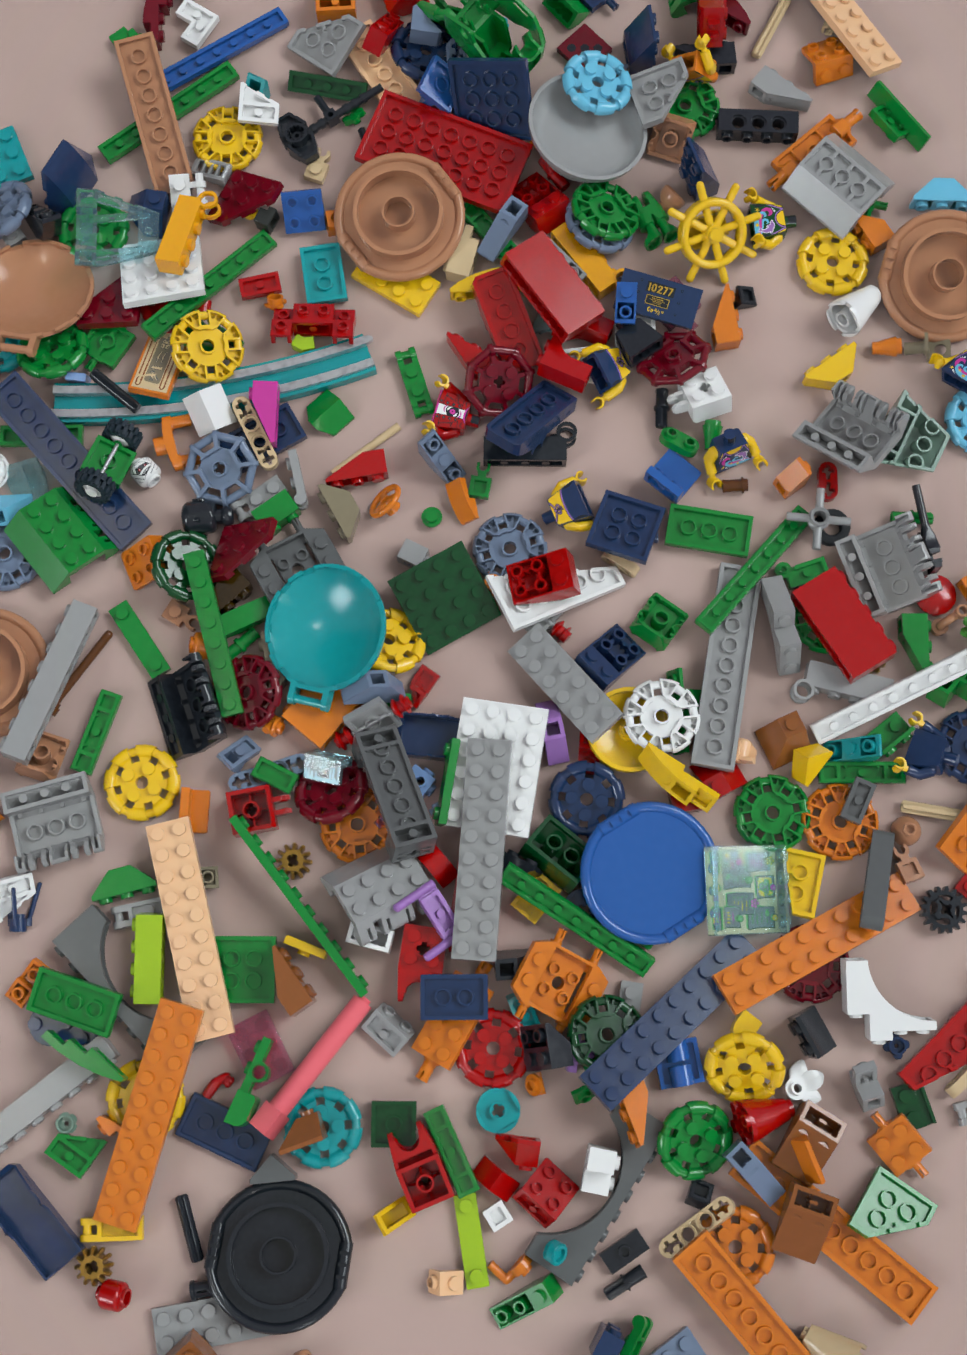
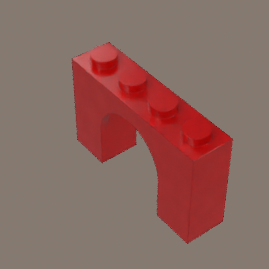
(565, 370)

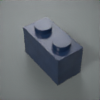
(607, 1340)

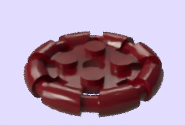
(259, 692)
(330, 803)
(816, 978)

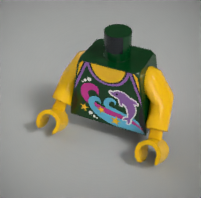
(772, 226)

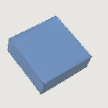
(74, 377)

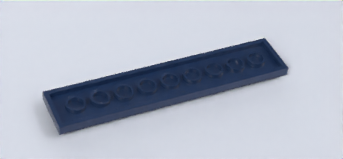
(63, 458)
(663, 1026)

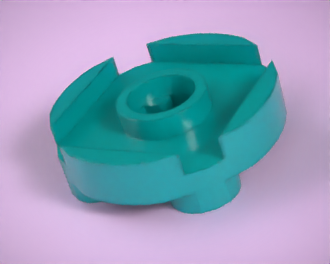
(492, 1122)

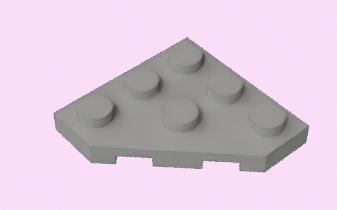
(328, 42)
(657, 90)

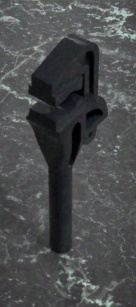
(927, 533)

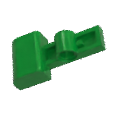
(244, 1103)

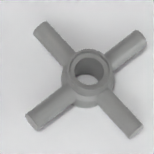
(819, 510)

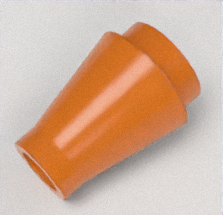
(888, 347)

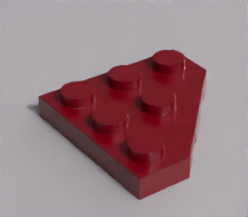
(243, 195)
(108, 310)
(239, 546)

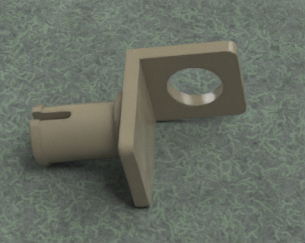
(926, 347)

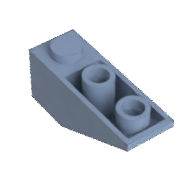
(503, 228)
(754, 1172)

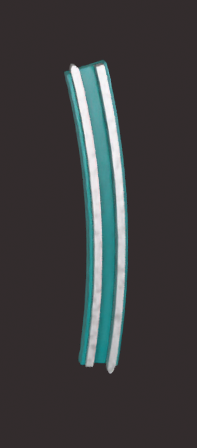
(297, 376)

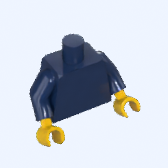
(927, 752)

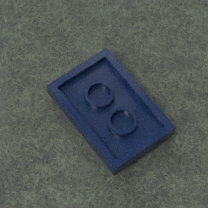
(454, 997)

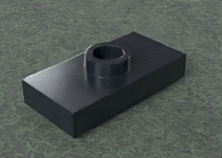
(624, 1251)

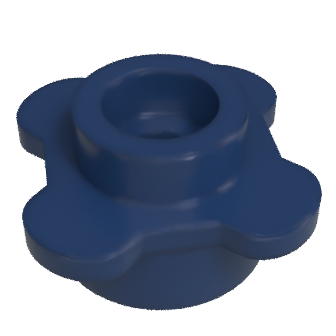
(902, 1046)

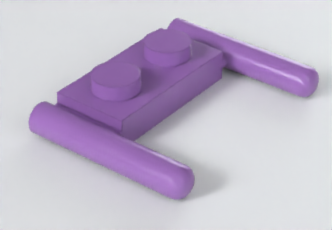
(437, 912)

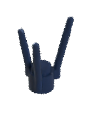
(16, 921)

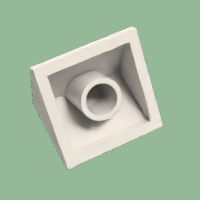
(209, 409)

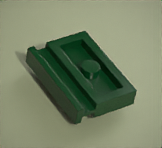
(913, 1105)

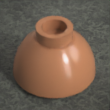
(670, 199)
(906, 830)

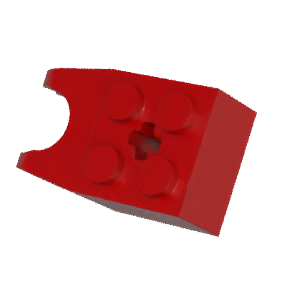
(413, 964)
(420, 1161)

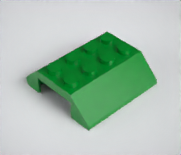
(57, 537)

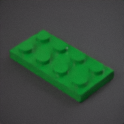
(709, 530)
(74, 1001)

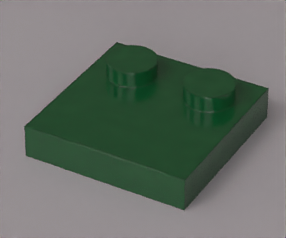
(393, 1117)

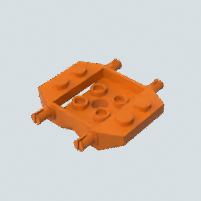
(545, 962)

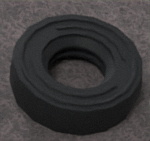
(828, 540)

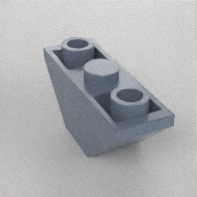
(439, 457)
(372, 685)

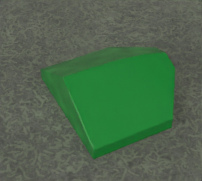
(328, 413)

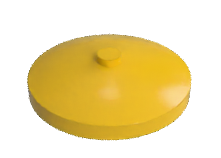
(615, 746)

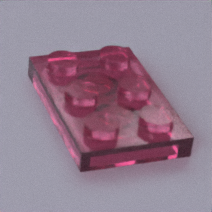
(245, 1039)

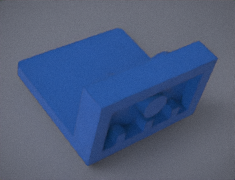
(672, 476)

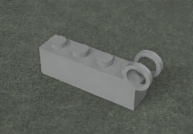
(831, 681)

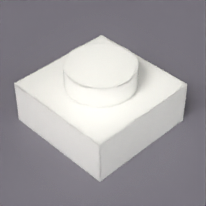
(497, 1215)

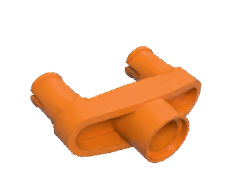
(166, 443)

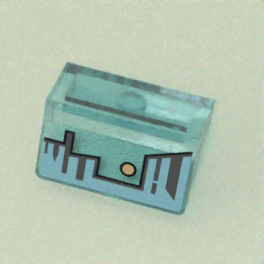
(325, 766)

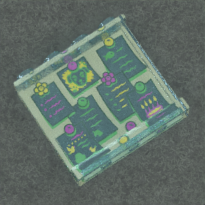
(747, 890)

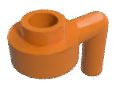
(520, 1267)

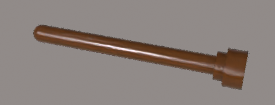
(83, 666)

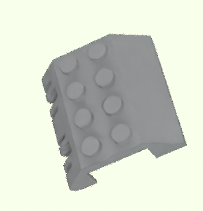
(854, 431)
(888, 566)
(53, 821)
(371, 888)

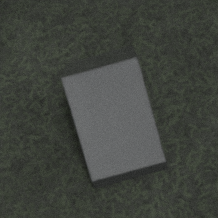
(273, 1170)

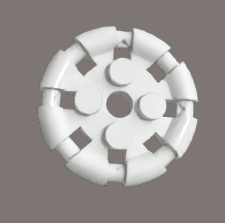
(665, 703)

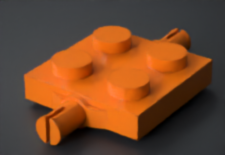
(899, 1144)

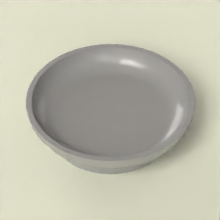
(581, 143)

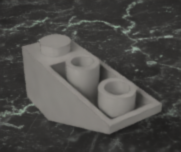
(777, 91)

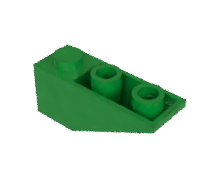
(914, 638)
(527, 1300)

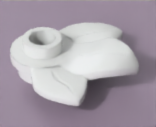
(806, 1080)

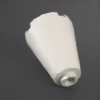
(853, 310)

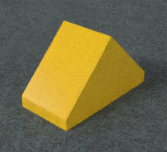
(808, 762)
(393, 1215)

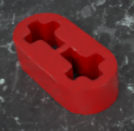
(832, 480)

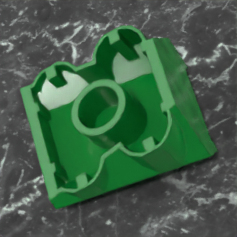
(658, 622)

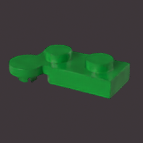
(801, 573)

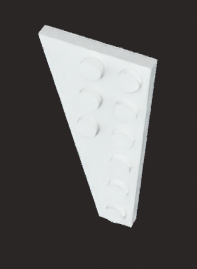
(592, 585)

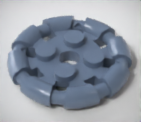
(14, 205)
(587, 239)
(502, 538)
(12, 565)

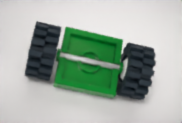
(108, 461)

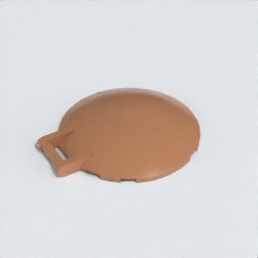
(40, 292)

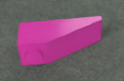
(266, 400)

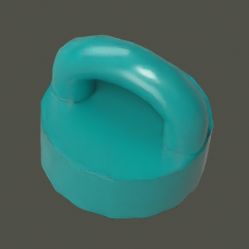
(555, 1252)

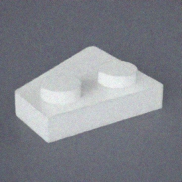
(256, 108)

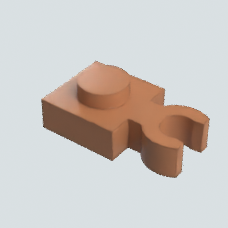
(179, 614)
(907, 867)

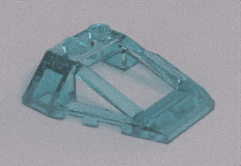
(86, 229)

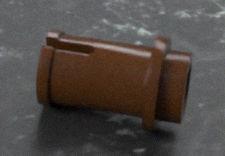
(735, 485)

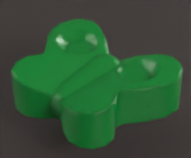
(354, 117)

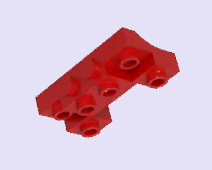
(313, 321)

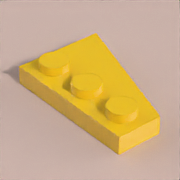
(804, 882)

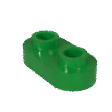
(679, 442)

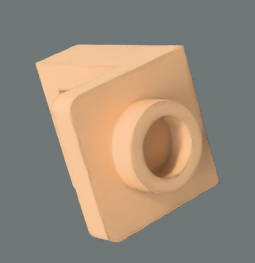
(445, 1282)

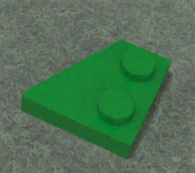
(75, 1152)

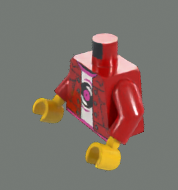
(451, 412)

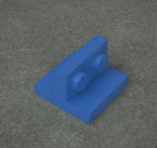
(436, 86)

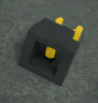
(265, 219)

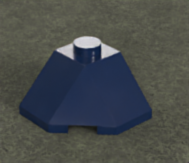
(156, 201)

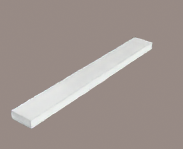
(890, 697)

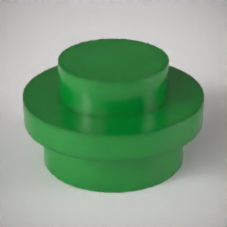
(431, 517)

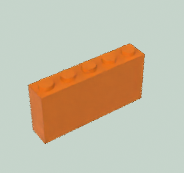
(316, 724)

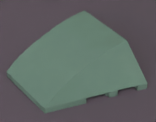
(921, 441)

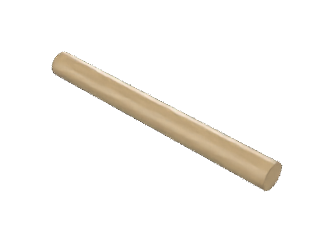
(371, 445)

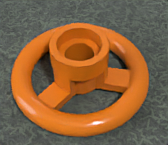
(388, 504)

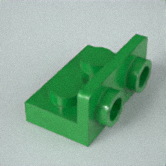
(892, 732)

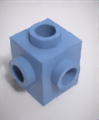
(427, 776)

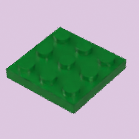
(248, 968)

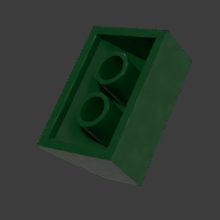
(556, 852)

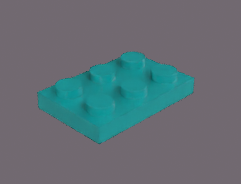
(12, 158)
(323, 274)

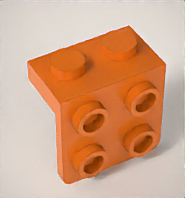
(829, 60)
(137, 561)

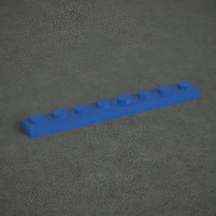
(225, 48)

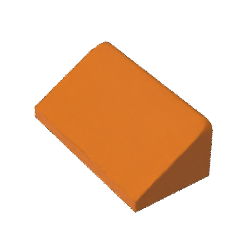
(807, 1160)

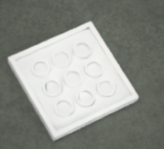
(145, 285)

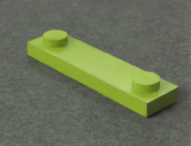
(471, 1241)

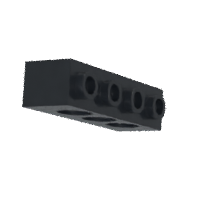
(765, 119)

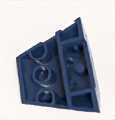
(64, 173)

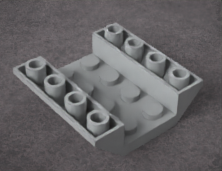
(836, 184)

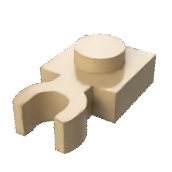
(318, 170)

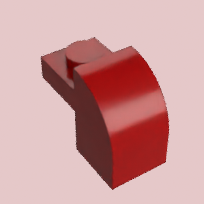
(439, 867)

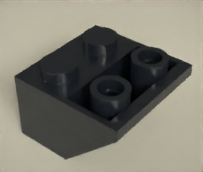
(812, 1033)
(547, 1049)

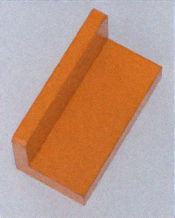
(196, 806)

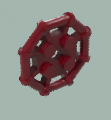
(684, 358)
(491, 371)

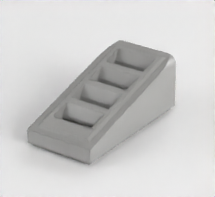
(213, 178)

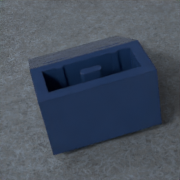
(641, 42)
(697, 168)
(609, 657)

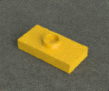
(305, 948)

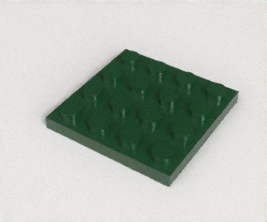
(444, 597)

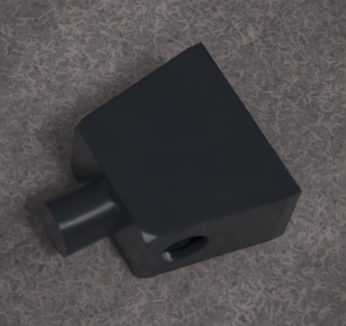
(637, 341)

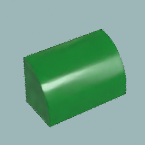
(568, 12)

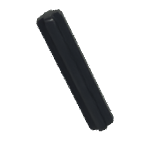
(114, 390)
(189, 1228)

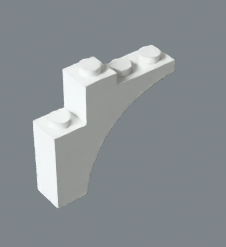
(880, 1017)

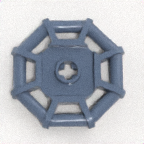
(232, 469)

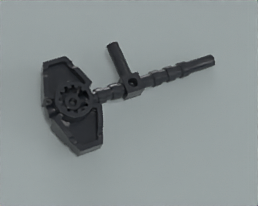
(301, 139)

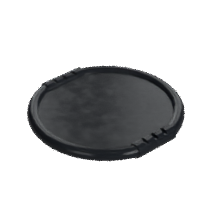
(278, 1257)

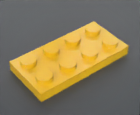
(409, 295)

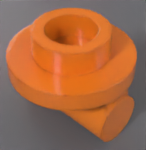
(275, 726)
(534, 1084)

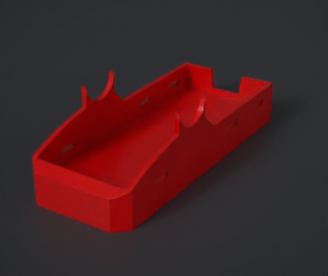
(506, 315)

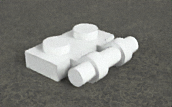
(181, 185)

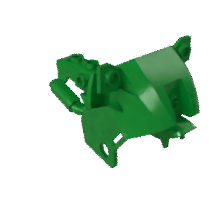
(485, 32)

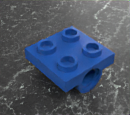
(303, 210)
(681, 1066)

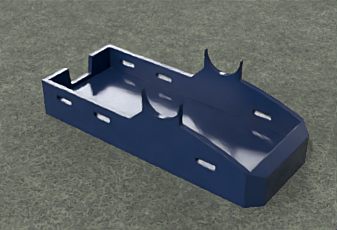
(530, 419)
(427, 734)
(35, 1223)

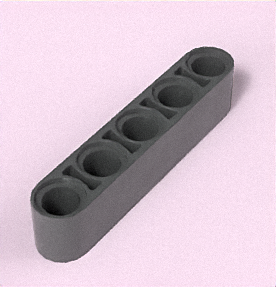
(877, 880)

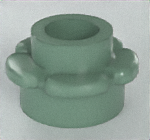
(60, 1123)

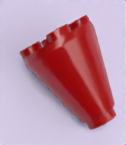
(759, 1117)

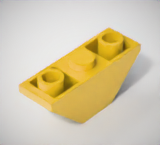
(832, 368)

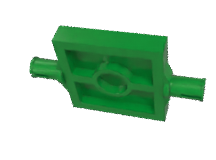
(108, 346)

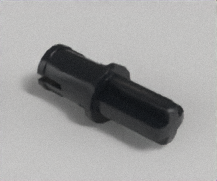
(661, 408)
(625, 1282)

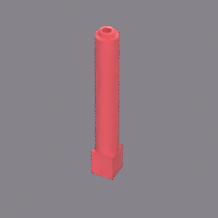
(273, 1115)

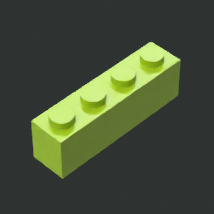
(149, 958)

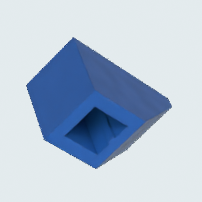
(625, 302)

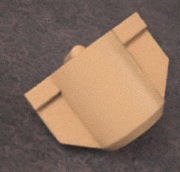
(745, 752)

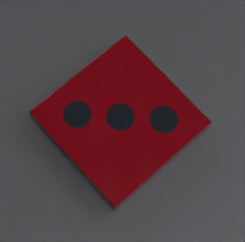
(583, 40)

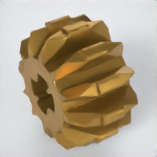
(301, 859)
(94, 1275)

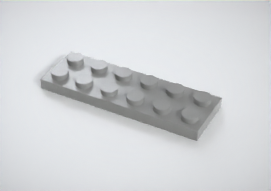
(565, 683)
(205, 1316)

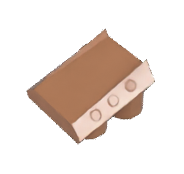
(670, 137)
(46, 758)

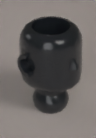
(204, 516)

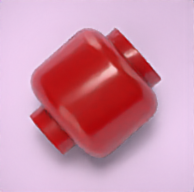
(113, 1295)

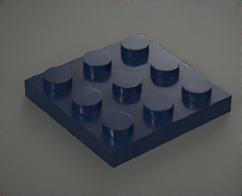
(625, 527)

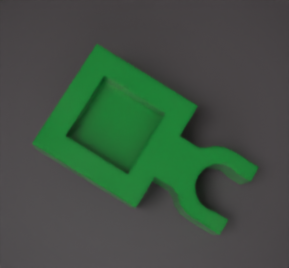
(480, 484)

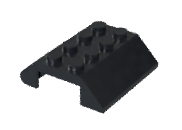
(187, 709)

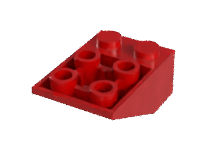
(544, 201)
(544, 578)

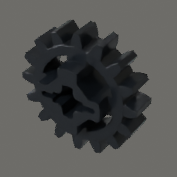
(949, 913)

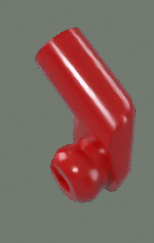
(216, 1082)

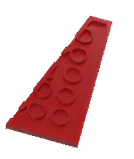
(941, 1053)

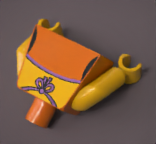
(699, 64)

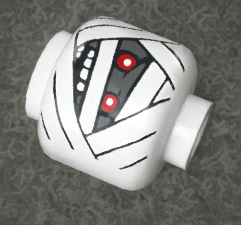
(145, 472)

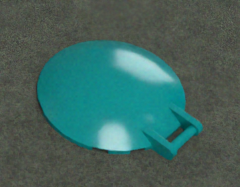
(324, 631)

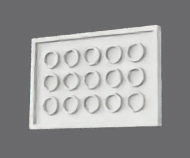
(503, 721)

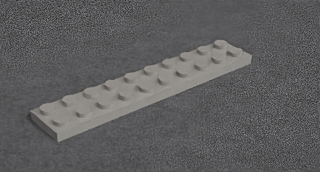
(725, 681)
(481, 850)

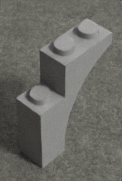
(782, 622)

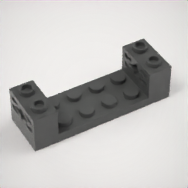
(396, 792)

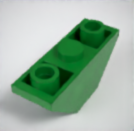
(123, 883)

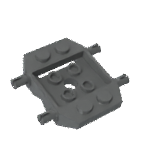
(292, 553)

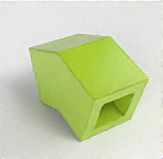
(303, 344)

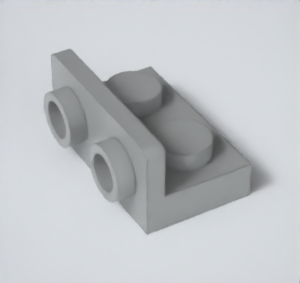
(388, 1029)

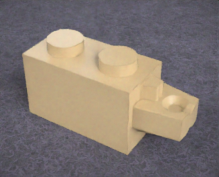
(464, 258)

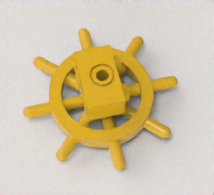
(710, 229)

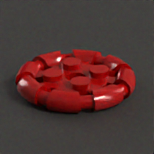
(498, 1061)

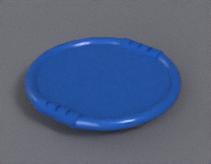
(646, 873)

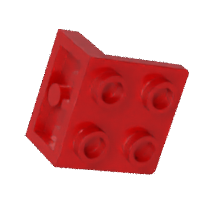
(546, 1193)

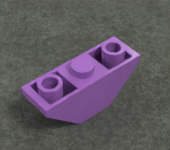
(555, 738)

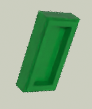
(274, 775)

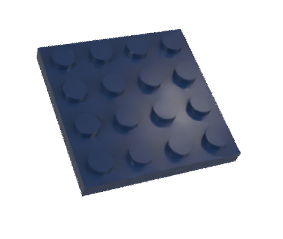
(492, 93)

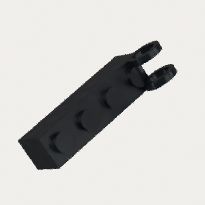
(551, 454)

